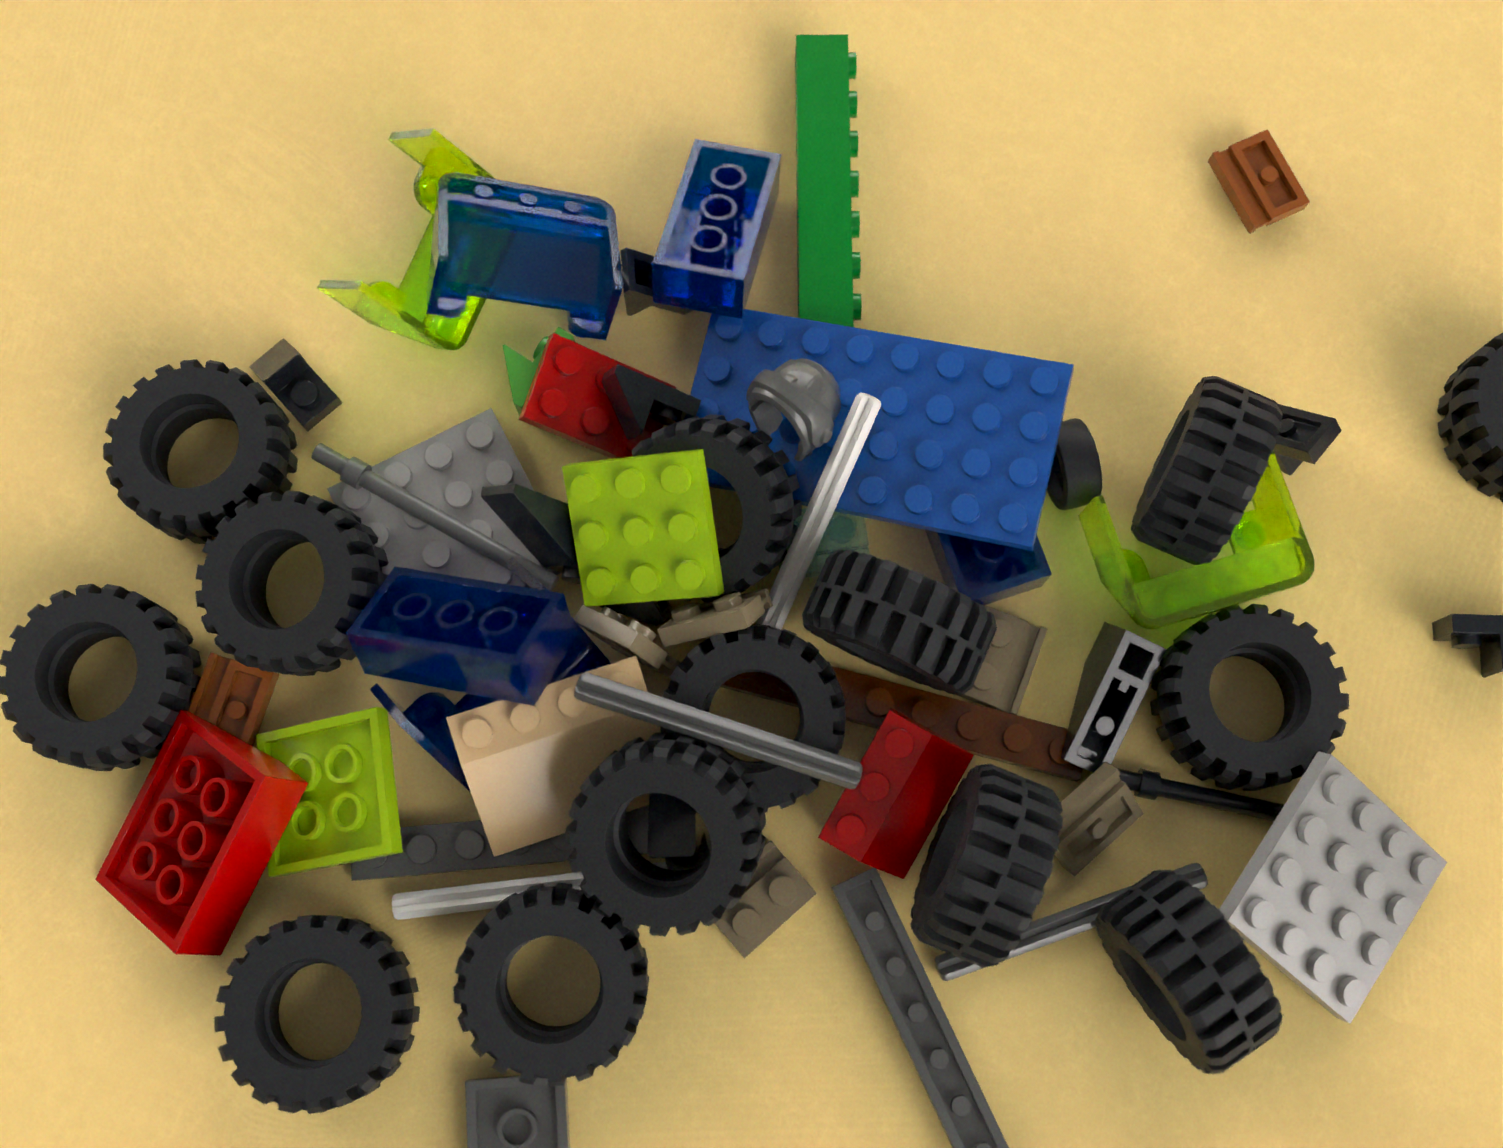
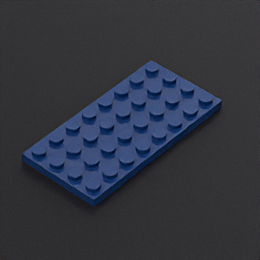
(957, 434)

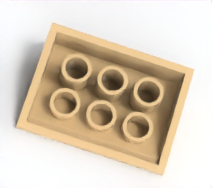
(533, 759)

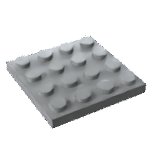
(449, 476)
(1332, 887)

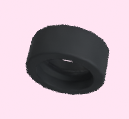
(1075, 467)

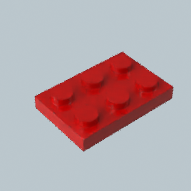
(572, 402)

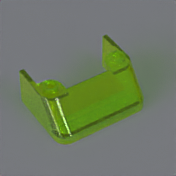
(404, 308)
(1267, 560)

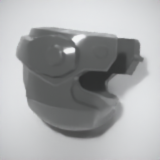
(804, 395)

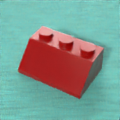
(899, 795)

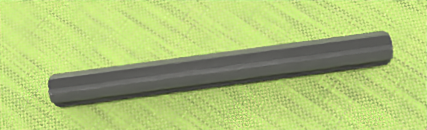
(718, 730)
(1056, 927)

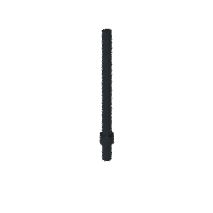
(1150, 785)

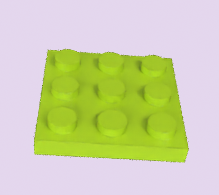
(643, 528)
(350, 792)

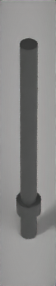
(360, 474)

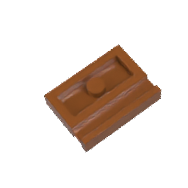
(1258, 181)
(233, 696)

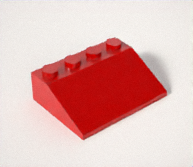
(200, 836)

